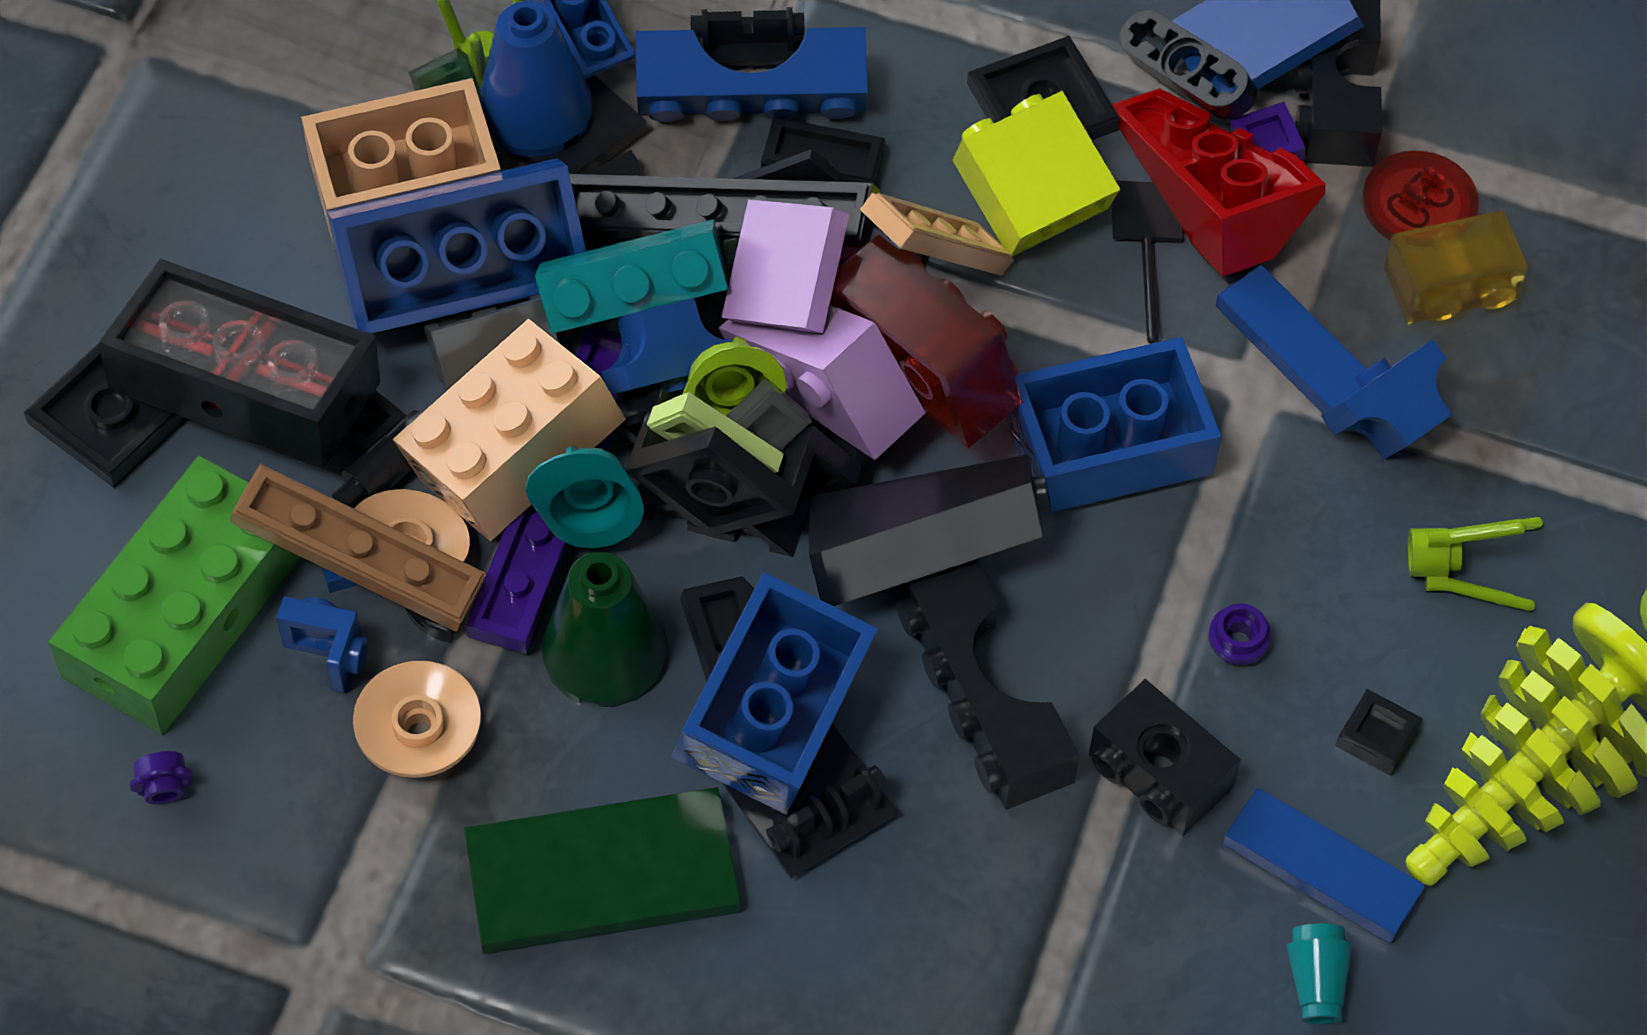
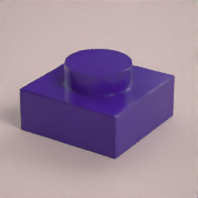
(1272, 129)

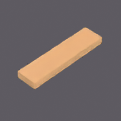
(937, 234)

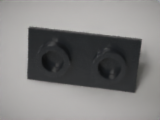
(757, 40)

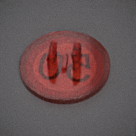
(1417, 192)

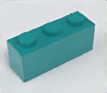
(632, 276)

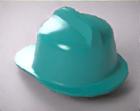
(586, 497)

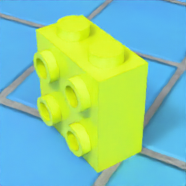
(1034, 172)

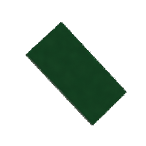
(601, 870)

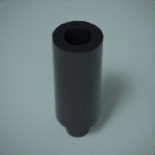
(376, 468)

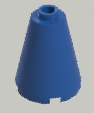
(533, 84)

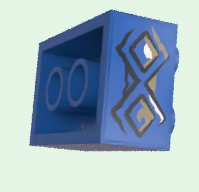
(1115, 424)
(774, 693)

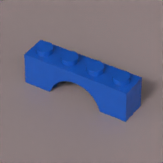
(682, 79)

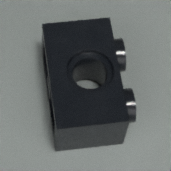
(1152, 725)

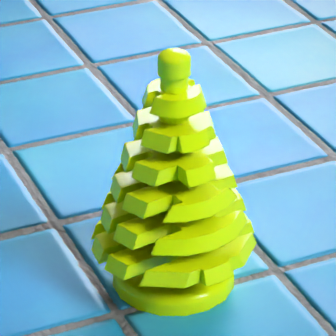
(1564, 731)

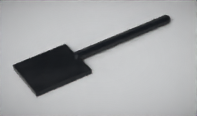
(1144, 215)

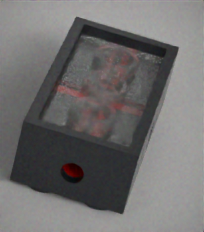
(241, 362)

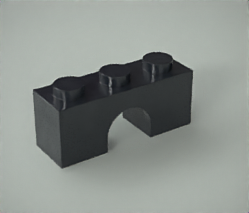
(1340, 117)

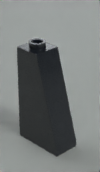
(921, 525)

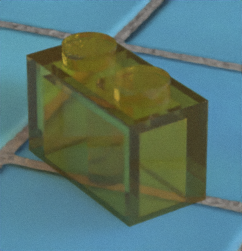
(1455, 267)

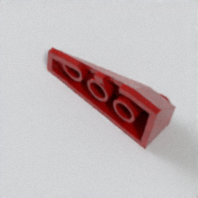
(1221, 187)

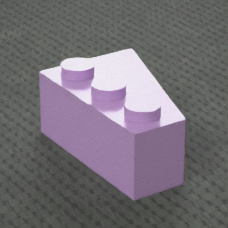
(841, 377)

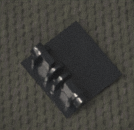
(830, 810)

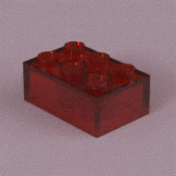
(940, 342)

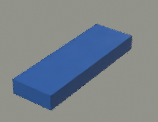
(1291, 338)
(1324, 865)

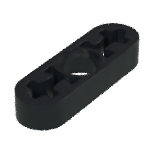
(1197, 84)

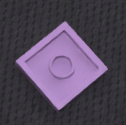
(785, 265)

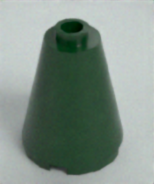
(603, 634)

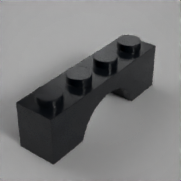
(1017, 741)

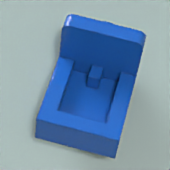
(324, 630)

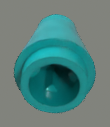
(1320, 970)

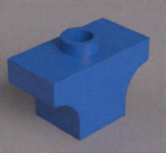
(659, 347)
(1394, 401)

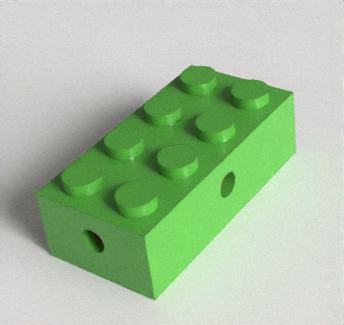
(171, 601)

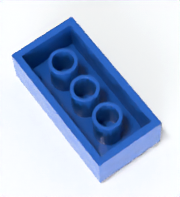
(454, 244)

